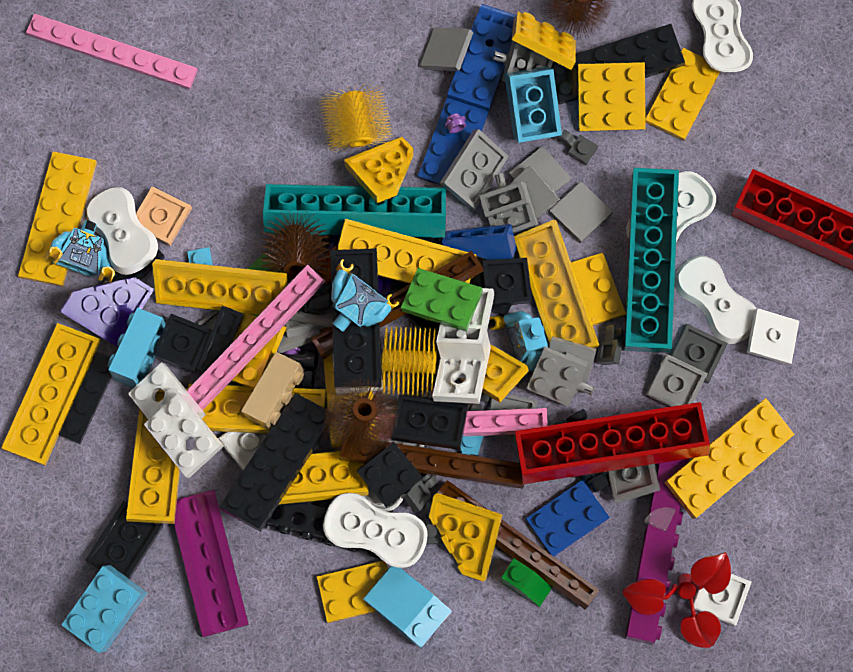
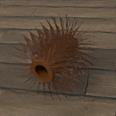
(576, 11)
(294, 248)
(360, 418)

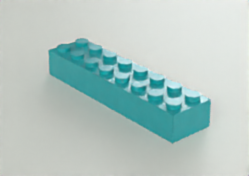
(410, 212)
(651, 260)

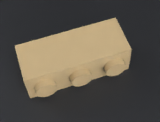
(273, 391)

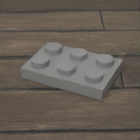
(474, 169)

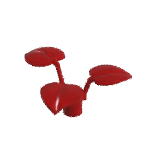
(709, 573)

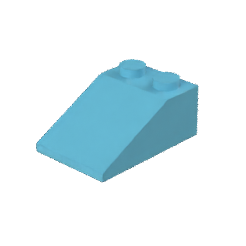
(407, 605)

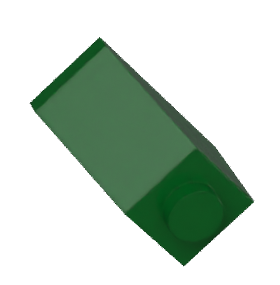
(526, 582)

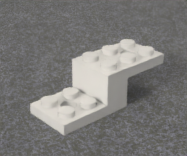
(464, 356)
(175, 420)

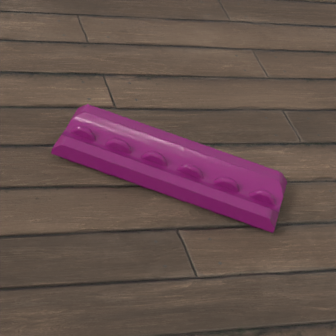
(209, 564)

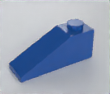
(485, 242)

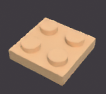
(163, 215)

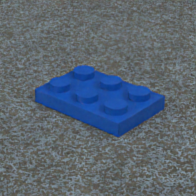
(567, 518)

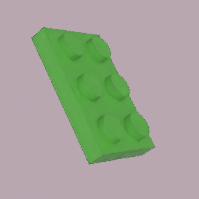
(442, 299)

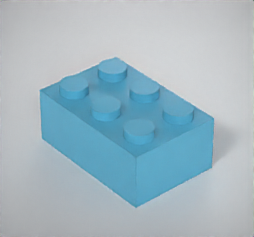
(533, 104)
(136, 348)
(104, 608)

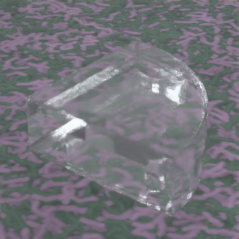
(660, 518)

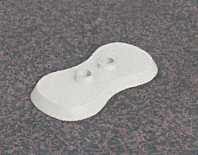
(723, 43)
(695, 200)
(127, 240)
(704, 284)
(358, 524)

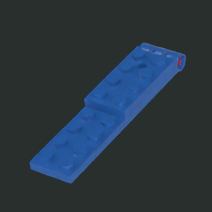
(470, 90)

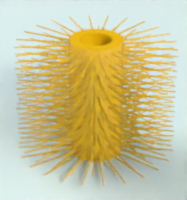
(356, 119)
(408, 361)

